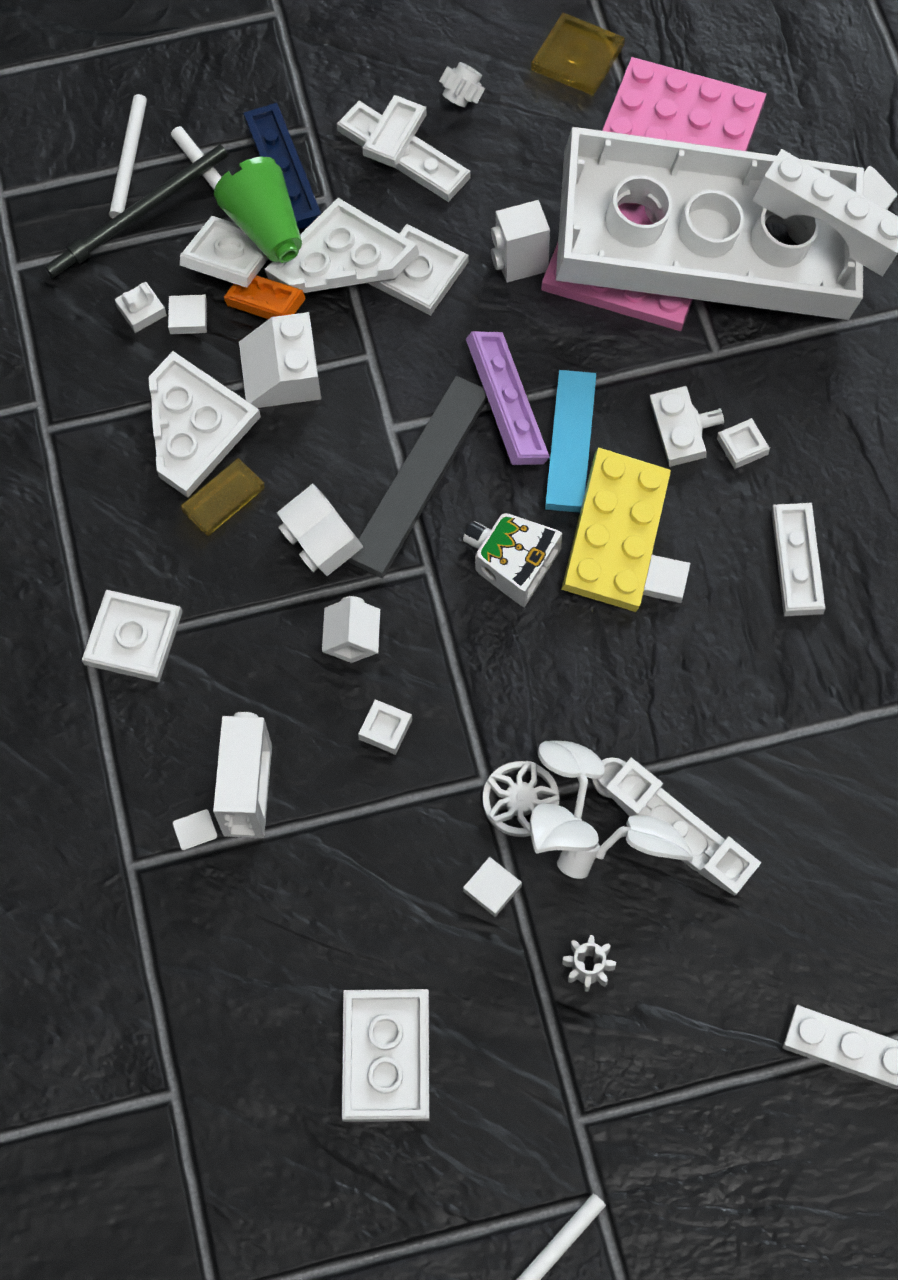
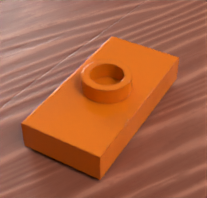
(265, 298)

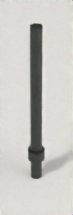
(80, 250)

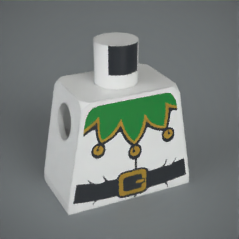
(514, 554)

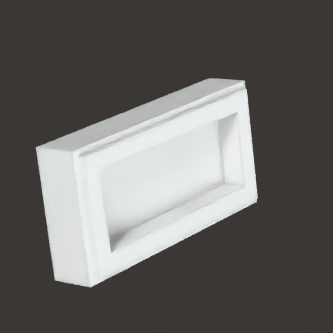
(394, 131)

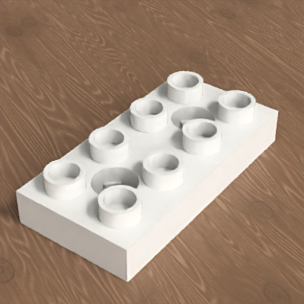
(705, 229)

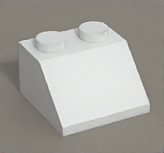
(280, 362)

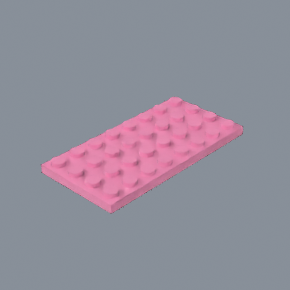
(671, 107)

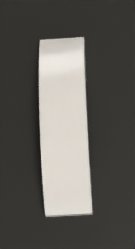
(713, 857)

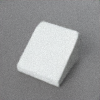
(878, 189)

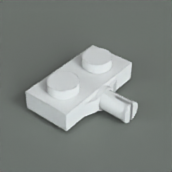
(682, 425)

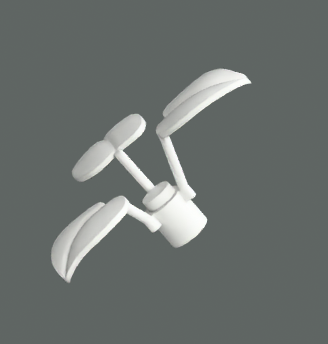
(558, 829)

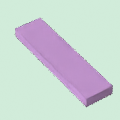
(507, 398)

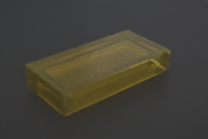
(223, 497)

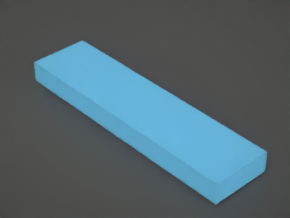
(570, 441)

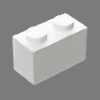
(521, 241)

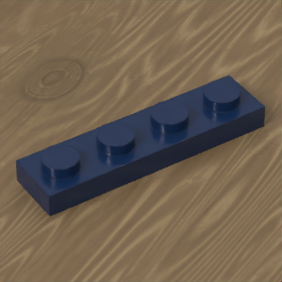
(274, 141)

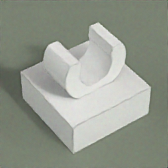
(140, 307)

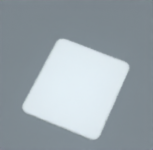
(194, 829)

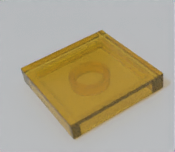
(578, 53)

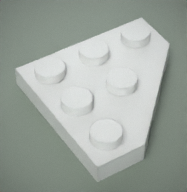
(344, 250)
(194, 422)

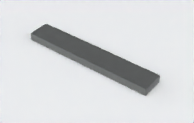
(419, 476)

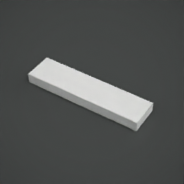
(419, 160)

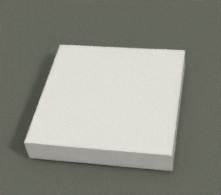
(224, 253)
(428, 275)
(132, 636)

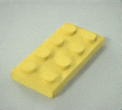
(616, 530)

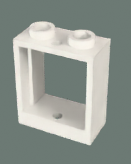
(243, 776)

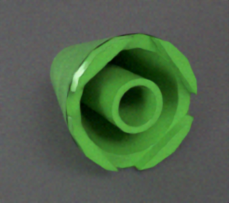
(261, 207)

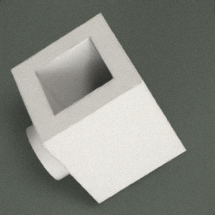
(351, 629)

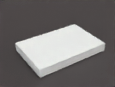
(385, 1055)

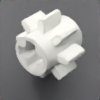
(462, 84)
(599, 958)

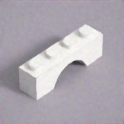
(800, 189)

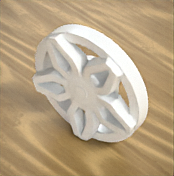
(519, 797)

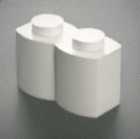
(319, 531)

